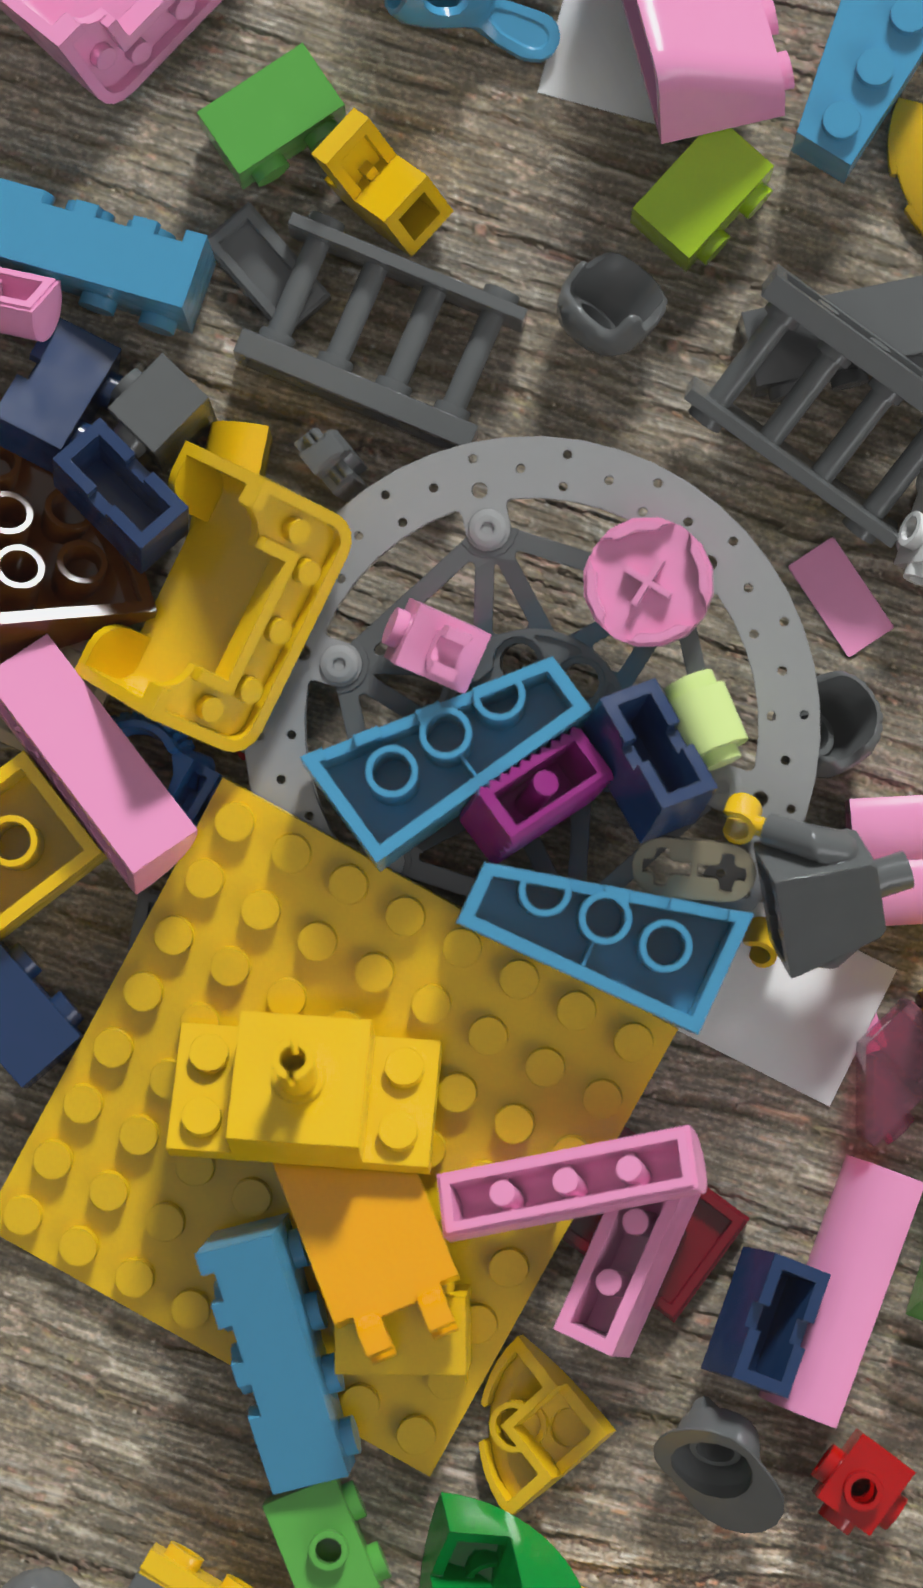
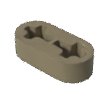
(694, 885)

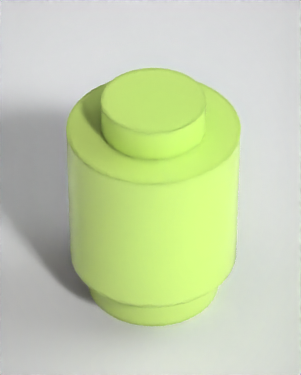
(707, 717)

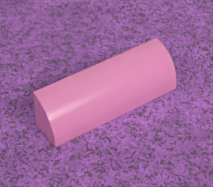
(93, 764)
(860, 1250)

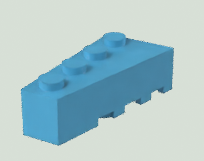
(624, 942)

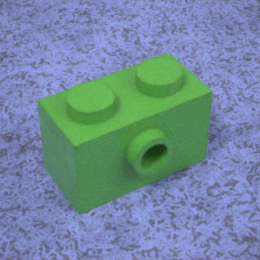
(272, 117)
(323, 1539)

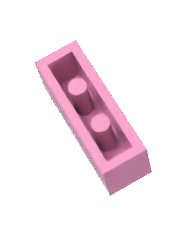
(623, 1274)

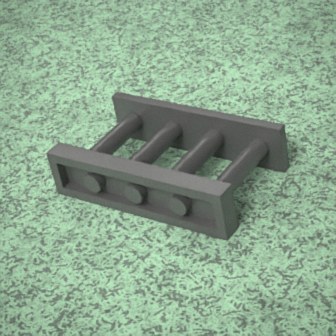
(841, 343)
(331, 372)

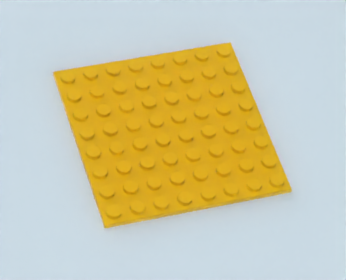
(308, 926)

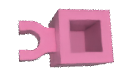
(434, 644)

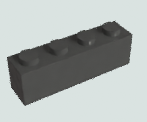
(886, 309)

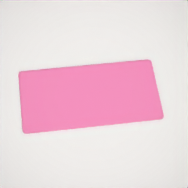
(840, 596)

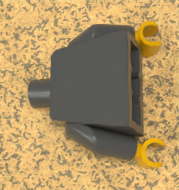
(815, 887)

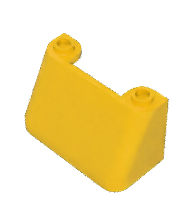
(229, 607)

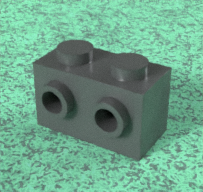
(159, 412)

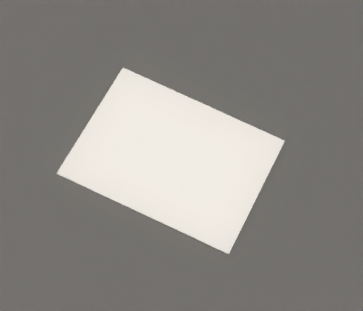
(596, 60)
(799, 1026)

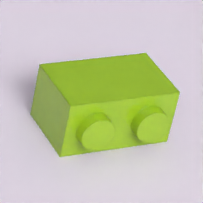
(703, 196)

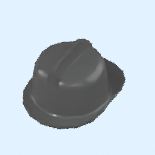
(719, 1468)

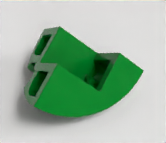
(488, 1548)

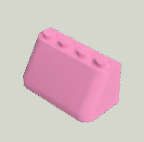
(709, 63)

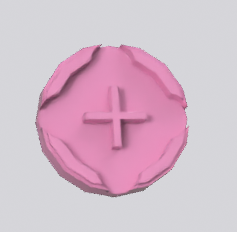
(648, 582)

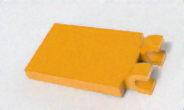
(371, 1248)

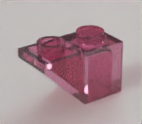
(889, 1074)

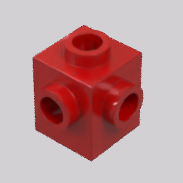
(880, 1501)

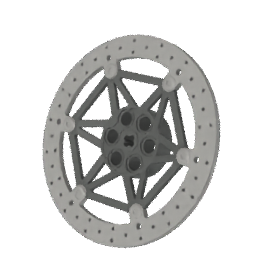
(494, 542)

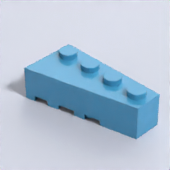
(858, 80)
(105, 262)
(421, 770)
(280, 1352)

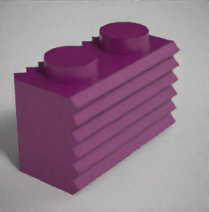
(535, 795)

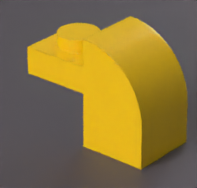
(380, 184)

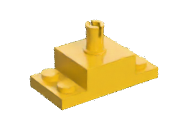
(305, 1094)

